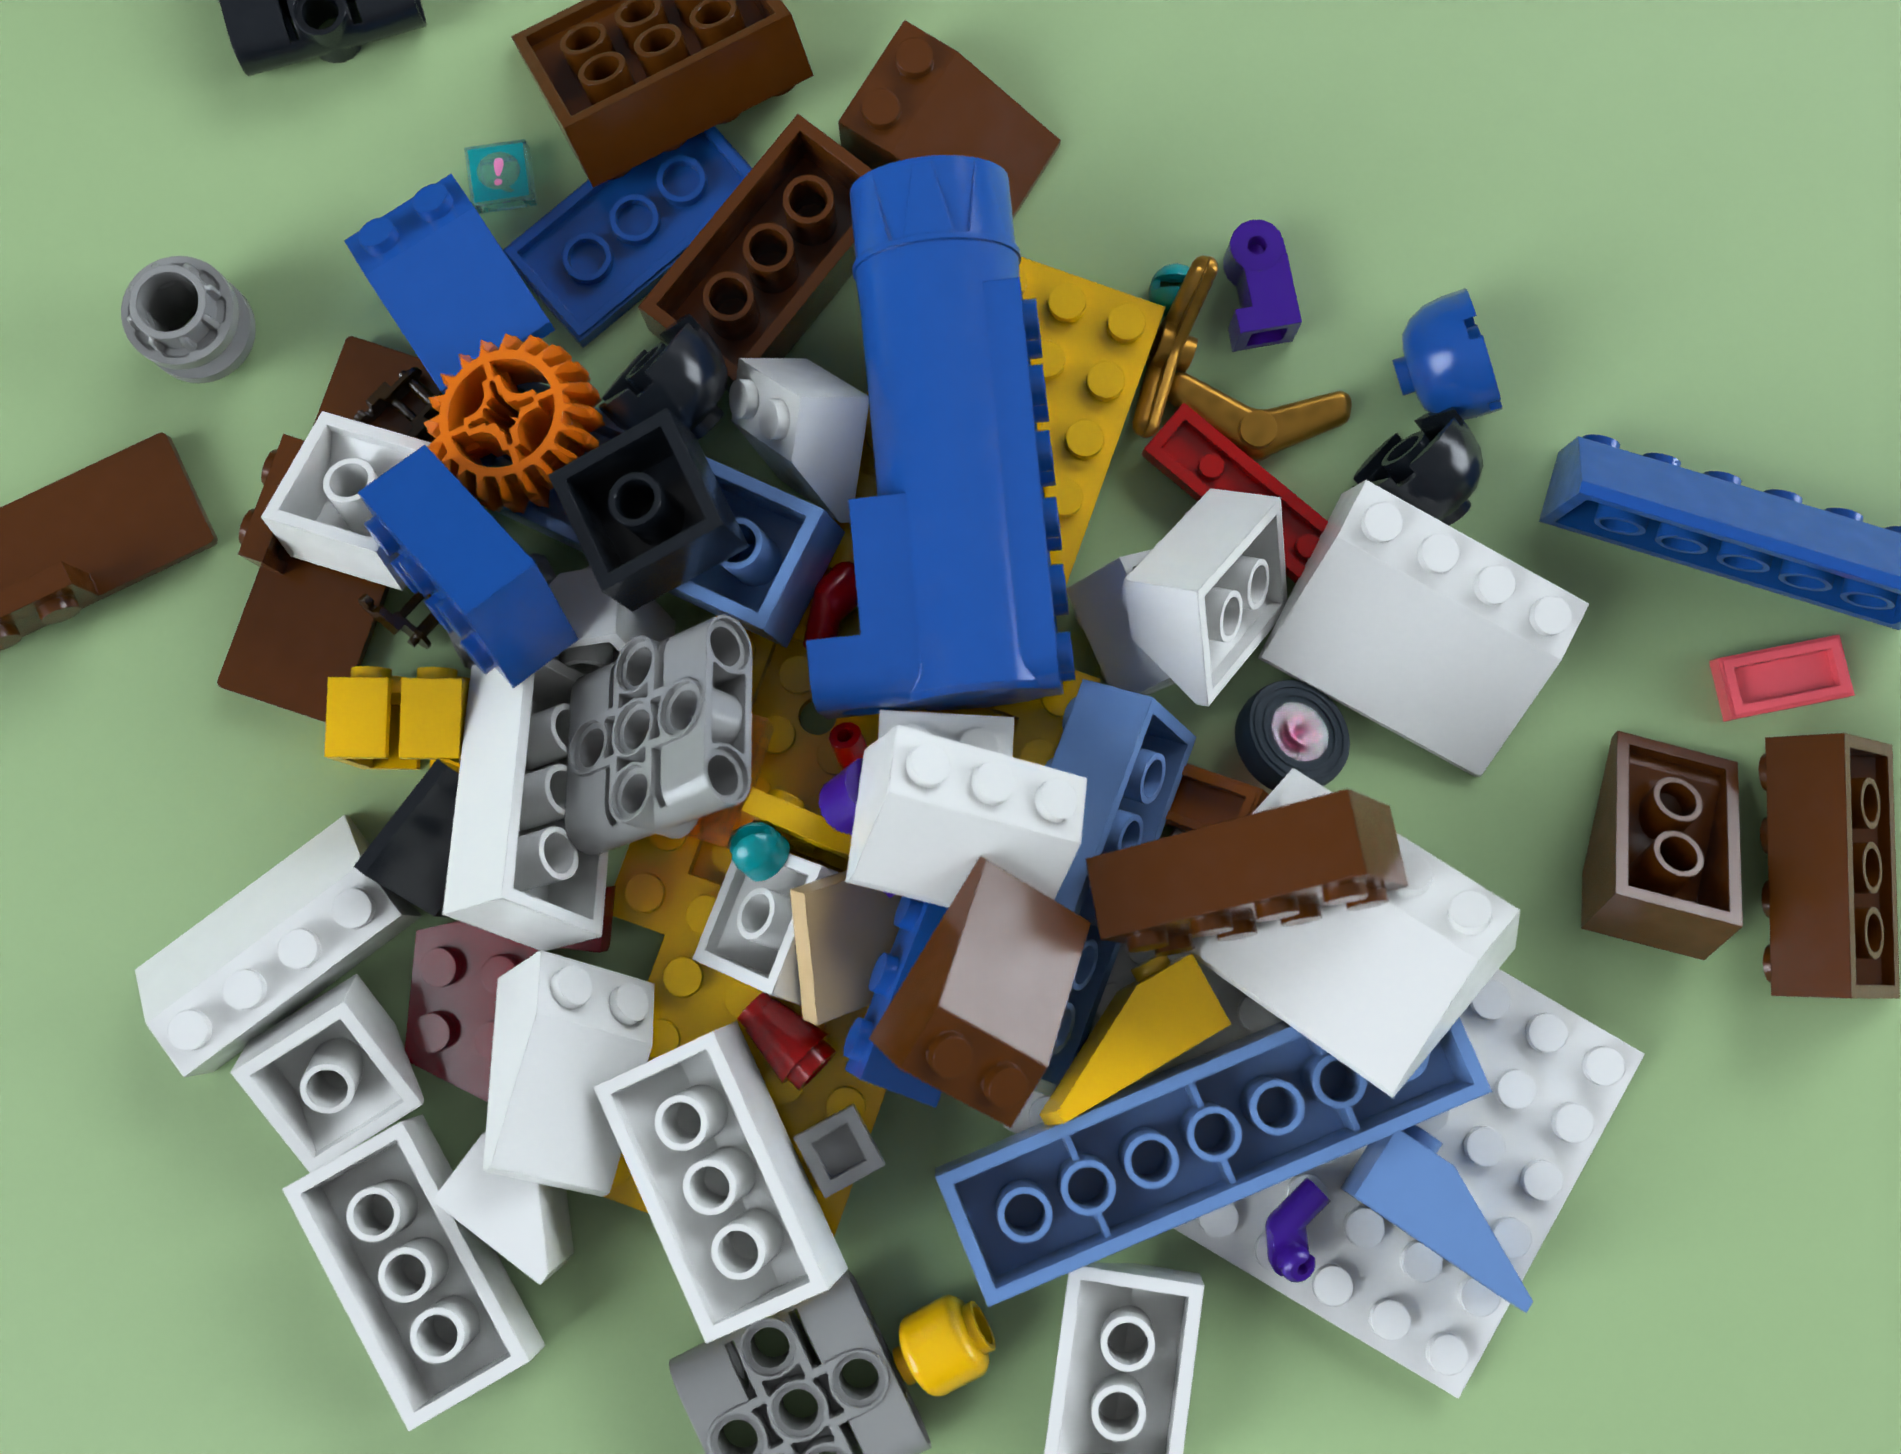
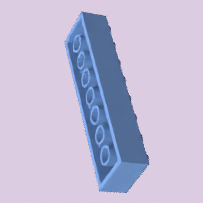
(1180, 1151)

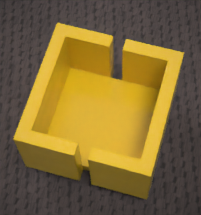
(395, 719)

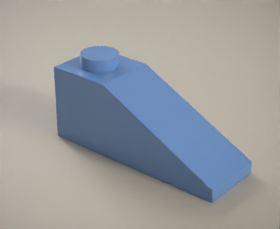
(1432, 1204)

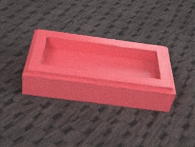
(1781, 678)

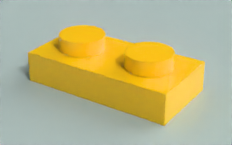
(806, 832)

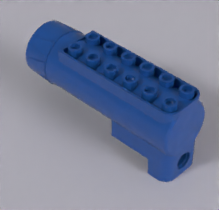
(960, 531)

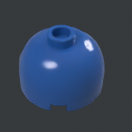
(1448, 359)

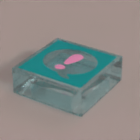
(500, 176)

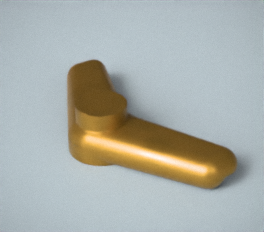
(1173, 346)
(1262, 430)

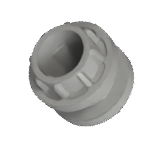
(164, 300)

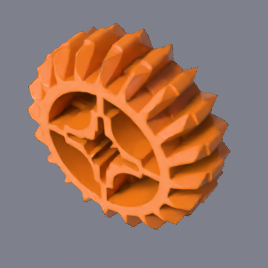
(483, 419)

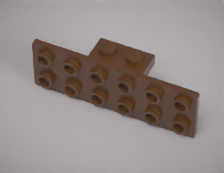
(96, 535)
(301, 615)

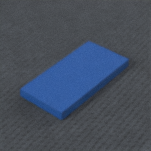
(620, 238)

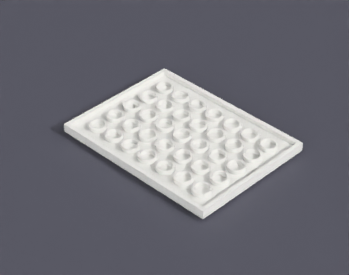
(1514, 1149)

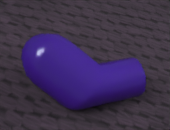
(1288, 1232)

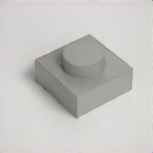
(839, 1150)

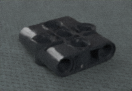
(269, 31)

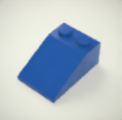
(445, 278)

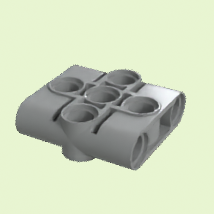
(660, 737)
(743, 1384)

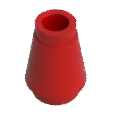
(787, 1042)

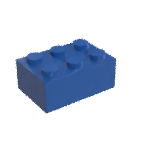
(469, 565)

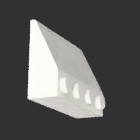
(1422, 628)
(1377, 979)

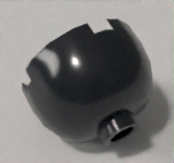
(682, 376)
(1429, 468)

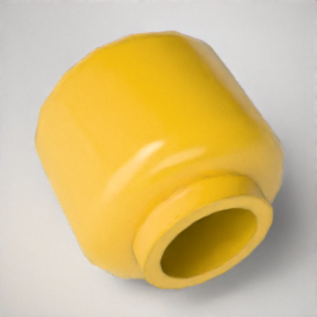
(944, 1345)

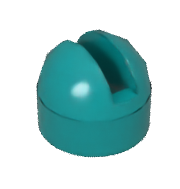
(1166, 295)
(759, 850)

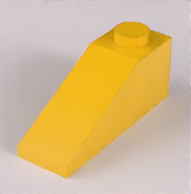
(1139, 1031)

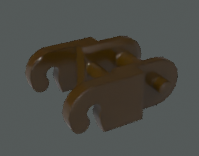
(391, 397)
(399, 620)

